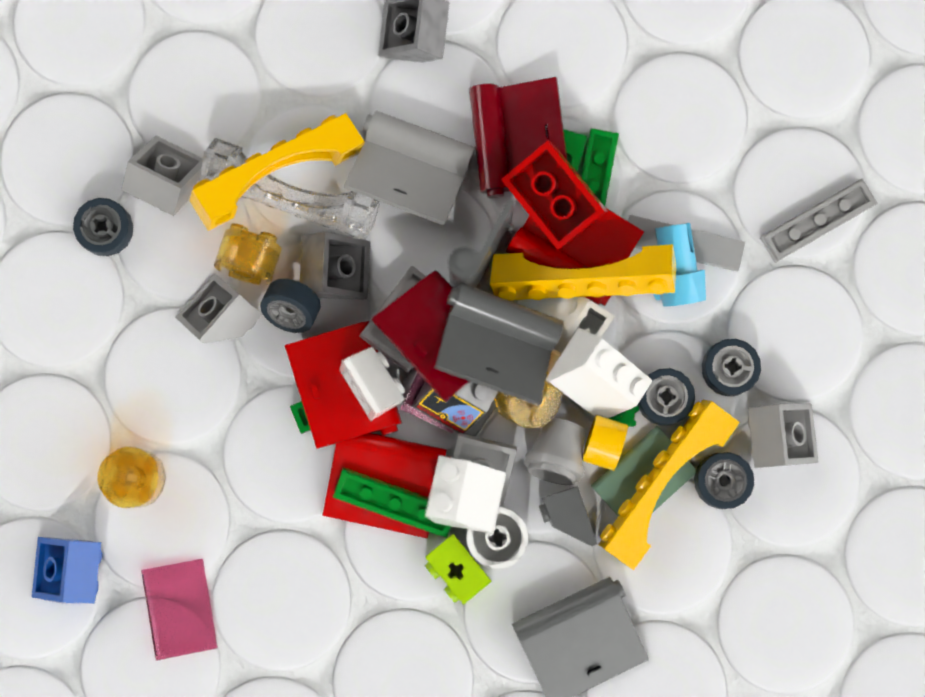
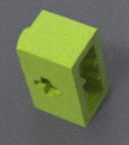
(473, 578)

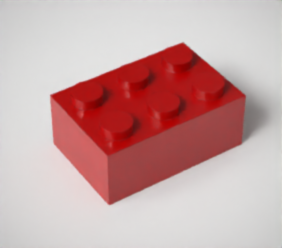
(554, 195)

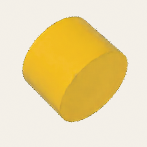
(605, 442)

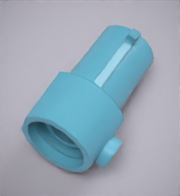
(690, 281)

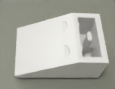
(576, 313)

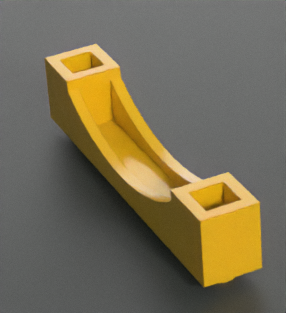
(331, 141)
(644, 273)
(628, 534)

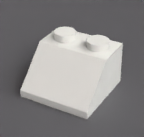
(372, 382)
(465, 495)

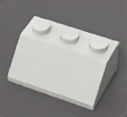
(598, 376)

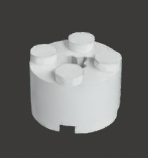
(512, 546)

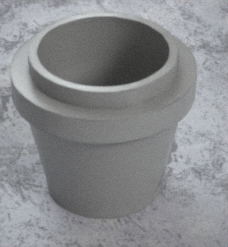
(557, 453)

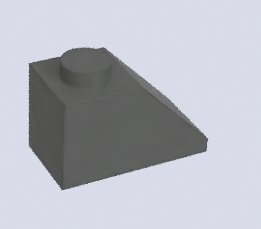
(568, 515)

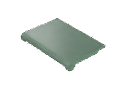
(620, 484)

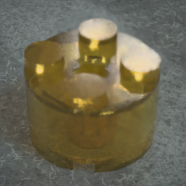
(248, 255)
(526, 413)
(123, 492)

